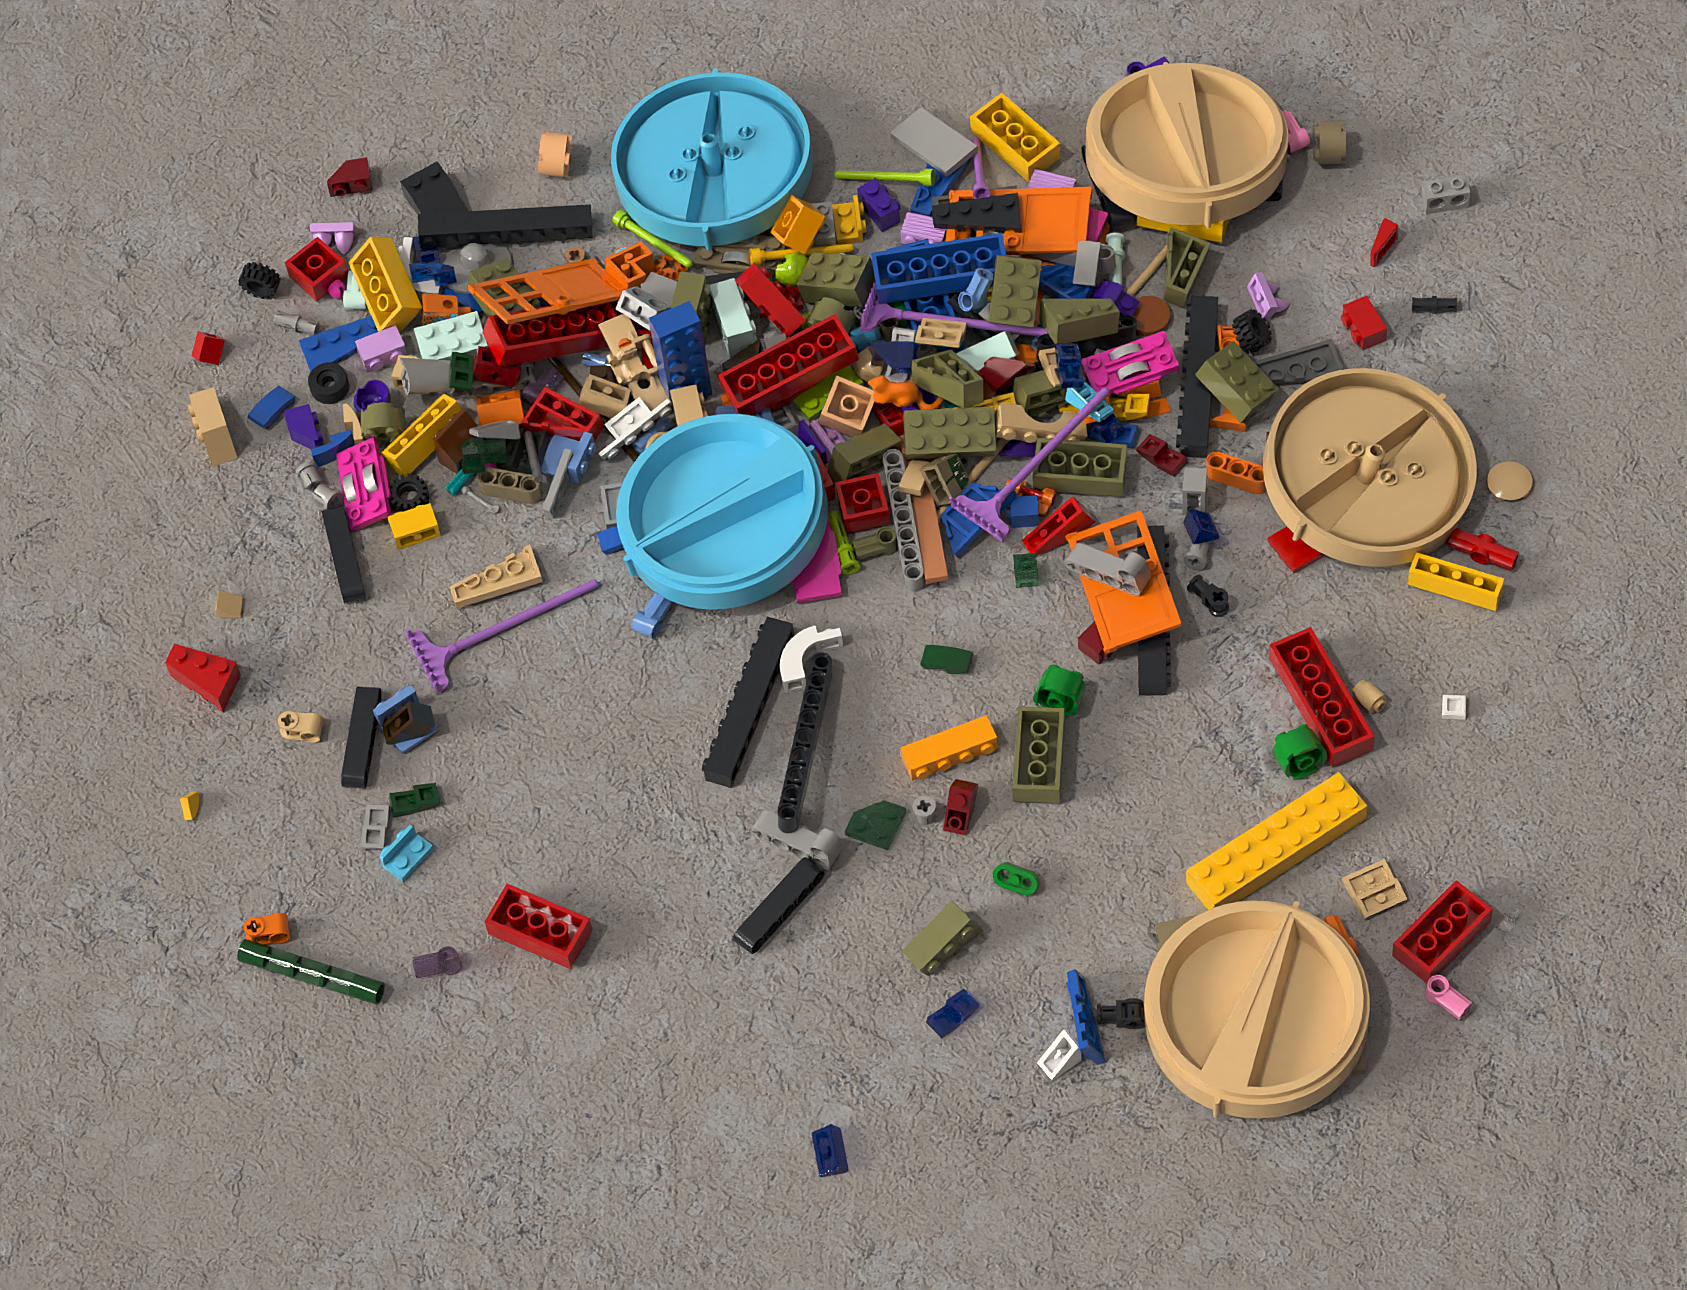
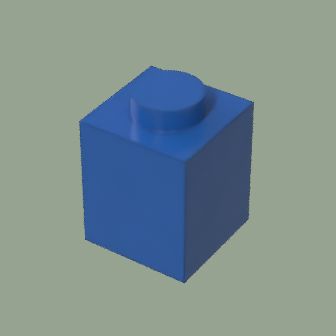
(1023, 512)

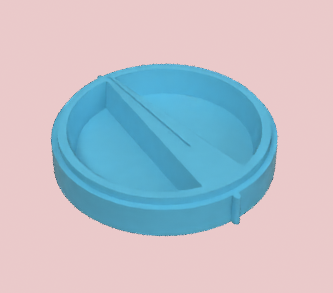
(711, 158)
(722, 511)

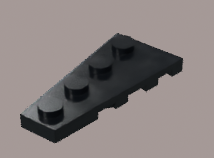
(992, 212)

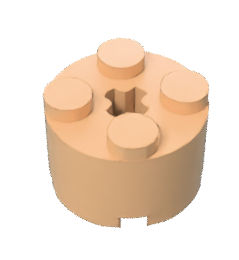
(555, 154)

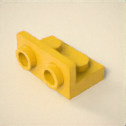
(848, 222)

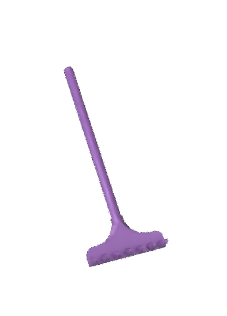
(876, 313)
(987, 513)
(435, 658)

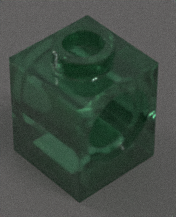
(1025, 570)

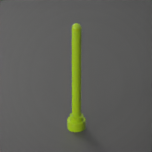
(926, 177)
(623, 221)

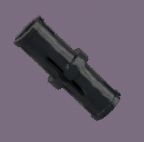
(1434, 304)

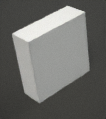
(1454, 707)

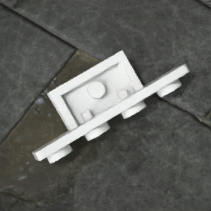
(631, 422)

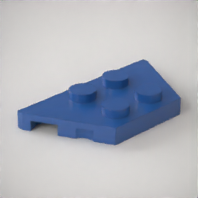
(1058, 282)
(960, 529)

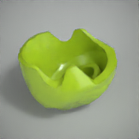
(791, 270)

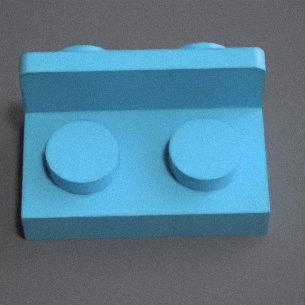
(405, 853)

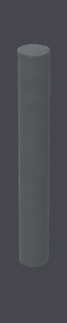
(533, 458)

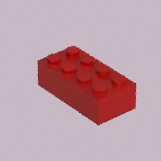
(538, 926)
(1442, 932)

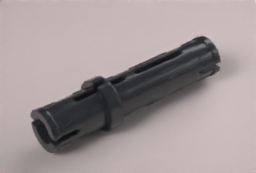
(984, 334)

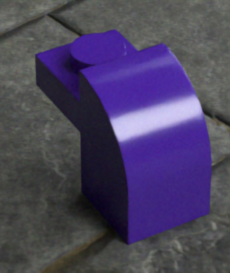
(1111, 290)

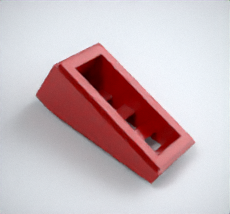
(1384, 240)
(891, 416)

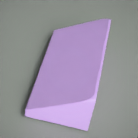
(826, 436)

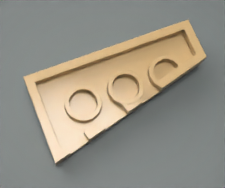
(510, 575)

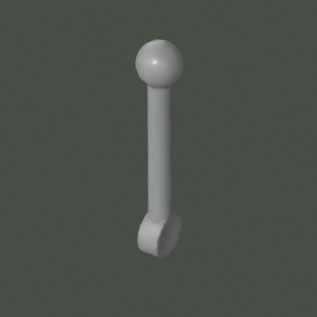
(493, 508)

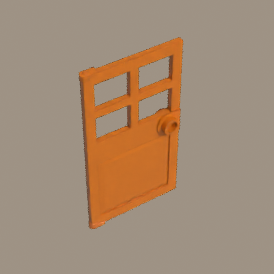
(1050, 219)
(562, 286)
(1120, 615)

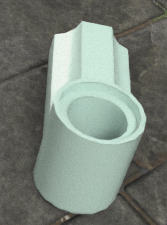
(352, 296)

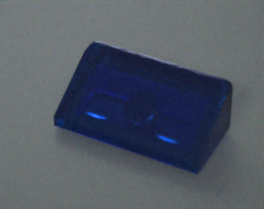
(1200, 527)
(830, 1151)

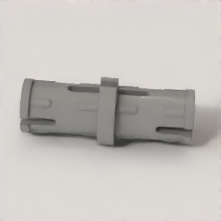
(296, 323)

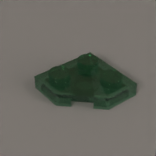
(876, 824)

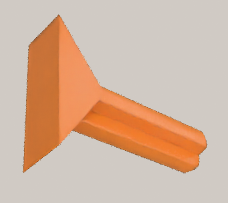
(1227, 421)

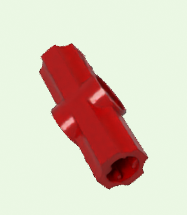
(1483, 549)

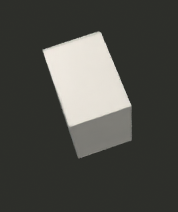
(1060, 1056)

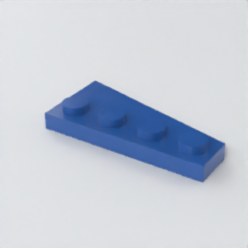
(923, 198)

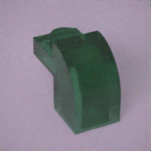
(481, 452)

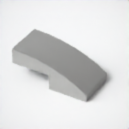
(375, 827)

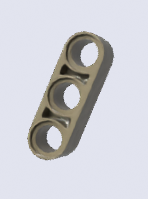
(517, 492)

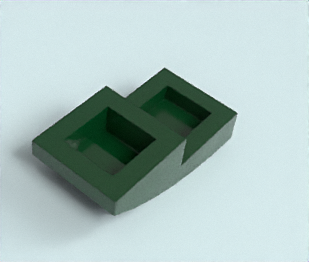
(461, 371)
(948, 658)
(414, 801)

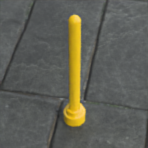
(759, 256)

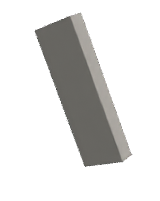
(558, 485)

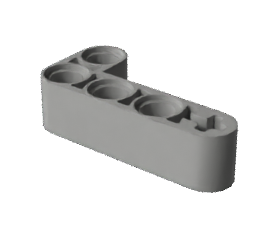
(1126, 575)
(802, 843)

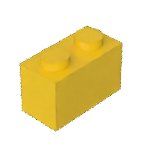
(414, 526)

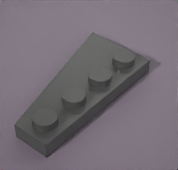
(1301, 364)

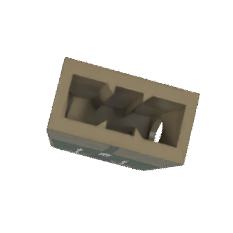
(946, 477)

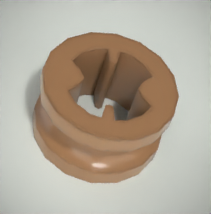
(574, 252)

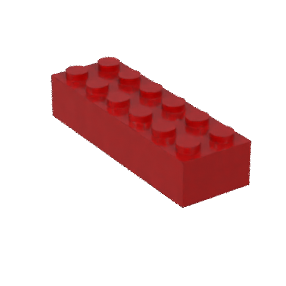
(547, 335)
(788, 367)
(1321, 696)

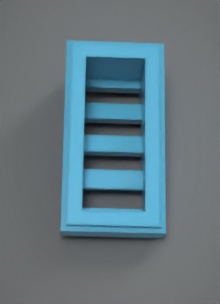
(1081, 396)

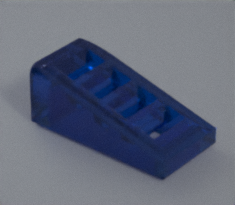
(1109, 428)

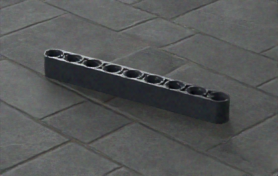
(806, 730)

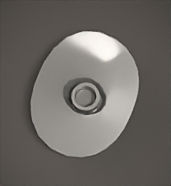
(472, 257)

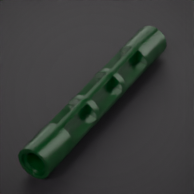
(311, 971)

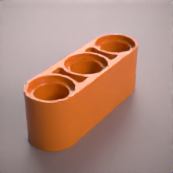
(1226, 472)

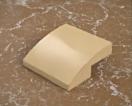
(941, 332)
(1374, 889)

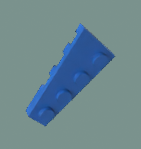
(336, 342)
(1084, 1018)

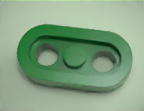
(1016, 881)

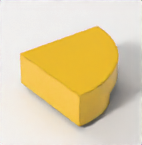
(190, 805)

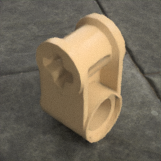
(301, 726)

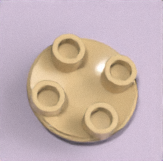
(1509, 481)

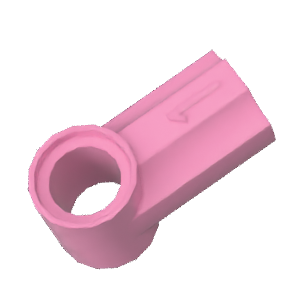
(1297, 136)
(1449, 998)

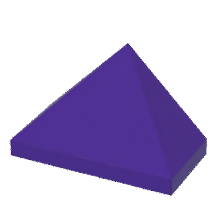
(808, 438)
(1018, 448)

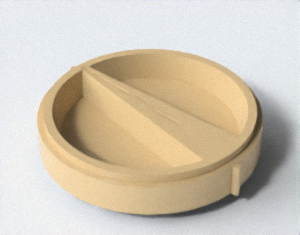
(1186, 144)
(1369, 467)
(1256, 1009)

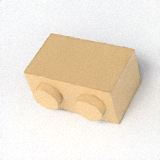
(603, 396)

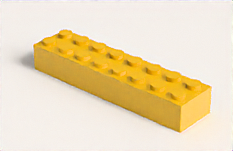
(1277, 843)

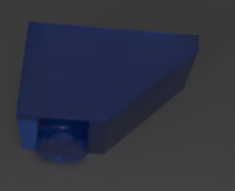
(897, 354)

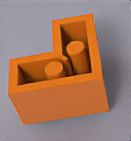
(631, 265)

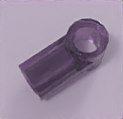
(550, 378)
(435, 963)

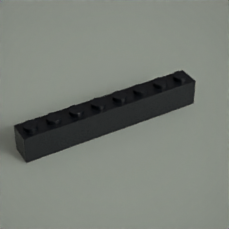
(505, 226)
(1197, 397)
(1152, 650)
(748, 703)

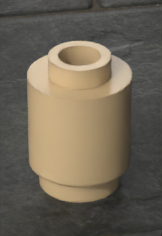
(1369, 696)

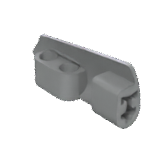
(432, 375)

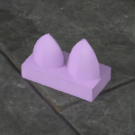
(343, 233)
(1262, 295)

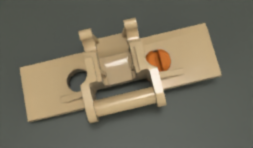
(625, 361)

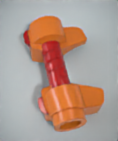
(1045, 497)

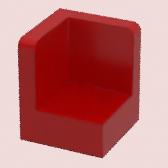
(208, 348)

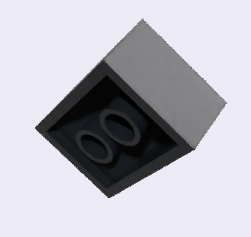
(432, 191)

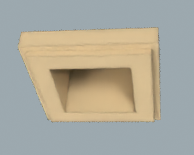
(228, 605)

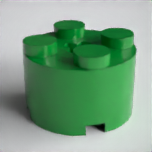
(1060, 689)
(1299, 752)

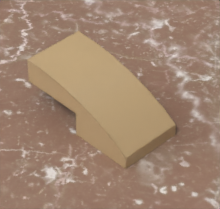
(1048, 361)
(351, 422)
(913, 480)

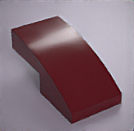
(1161, 456)

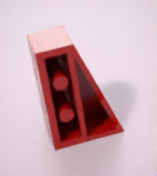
(770, 299)
(561, 417)
(204, 673)

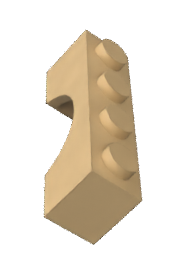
(1016, 424)

